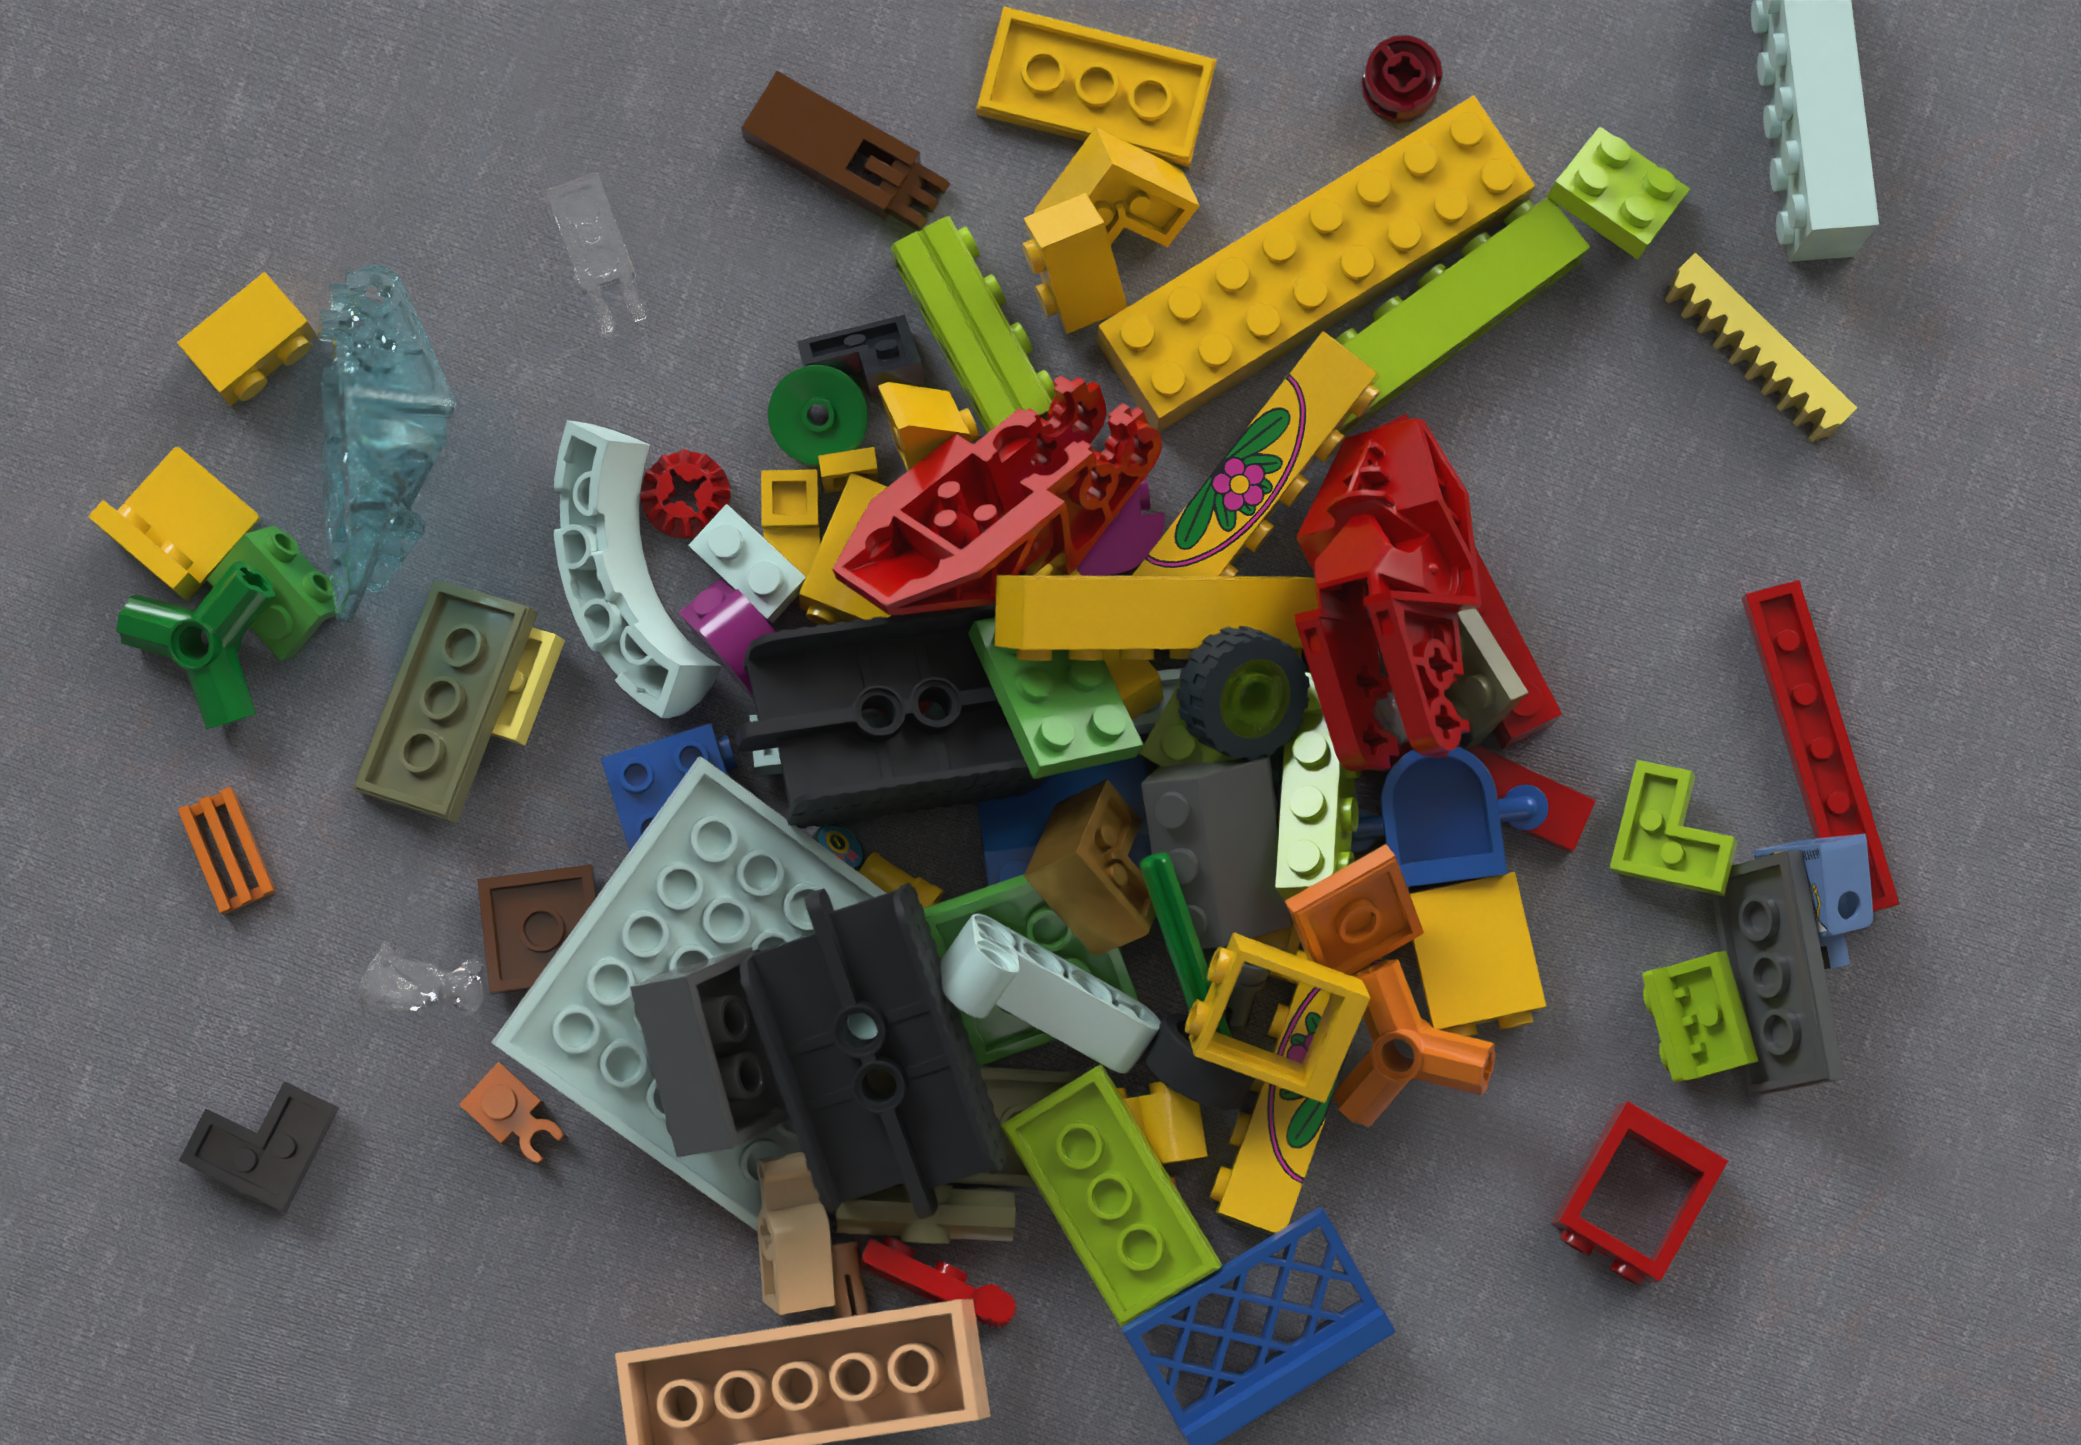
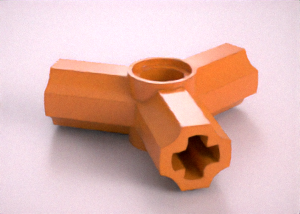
(1384, 1072)

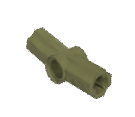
(959, 1215)

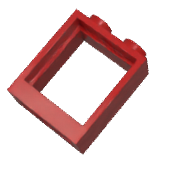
(1667, 1143)

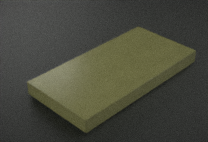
(445, 701)

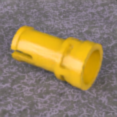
(890, 878)

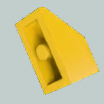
(923, 420)

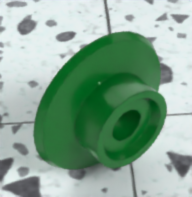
(792, 419)

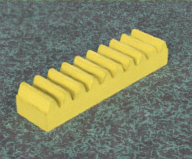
(1761, 346)

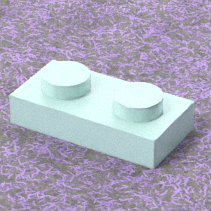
(749, 563)

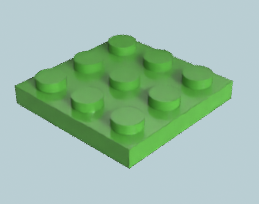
(1027, 913)

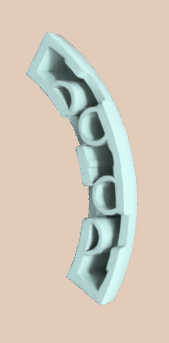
(608, 574)

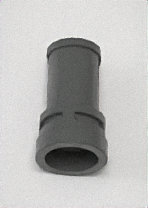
(1243, 995)

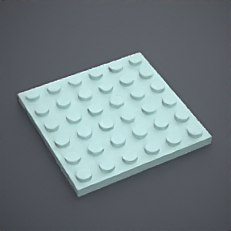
(698, 884)

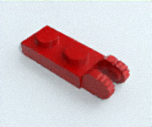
(940, 1284)

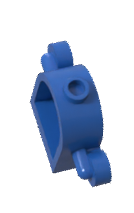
(1447, 818)

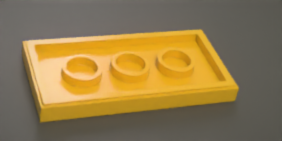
(1085, 78)

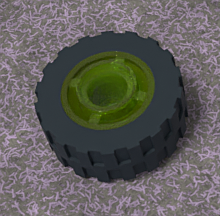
(1214, 685)

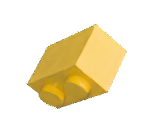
(1074, 263)
(248, 340)

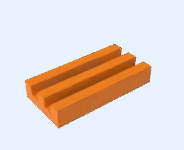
(207, 806)

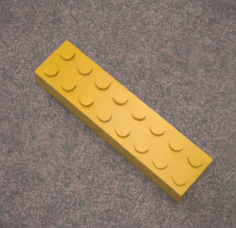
(1314, 264)

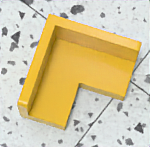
(1126, 188)

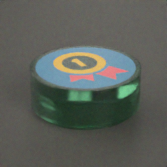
(842, 844)

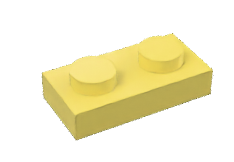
(528, 687)

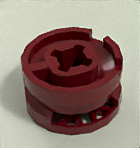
(1402, 78)

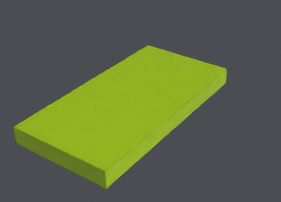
(1111, 1195)

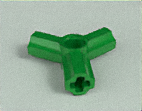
(177, 634)

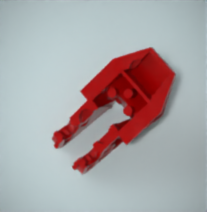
(999, 505)
(1405, 527)

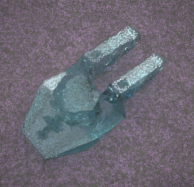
(381, 431)

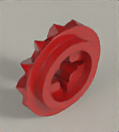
(677, 518)

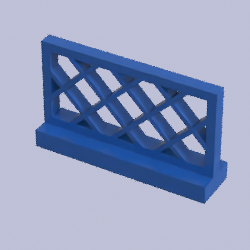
(1281, 1373)

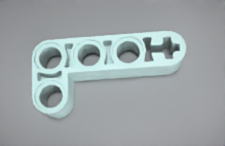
(1004, 969)

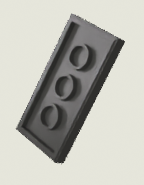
(1779, 973)

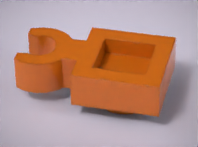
(506, 1108)

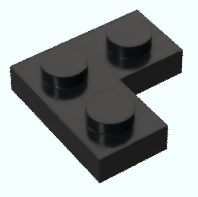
(879, 349)
(267, 1162)

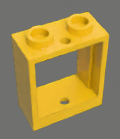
(1329, 1044)

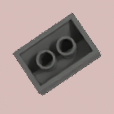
(1223, 844)
(708, 1056)

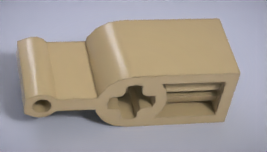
(793, 1238)

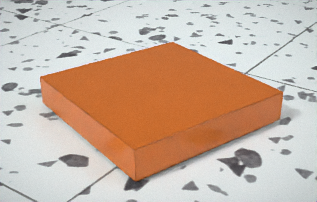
(1356, 914)

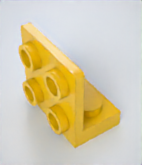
(178, 523)

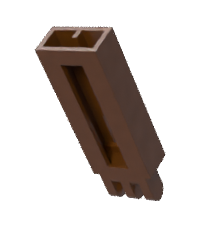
(824, 139)

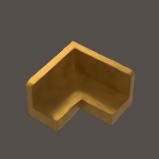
(1087, 872)

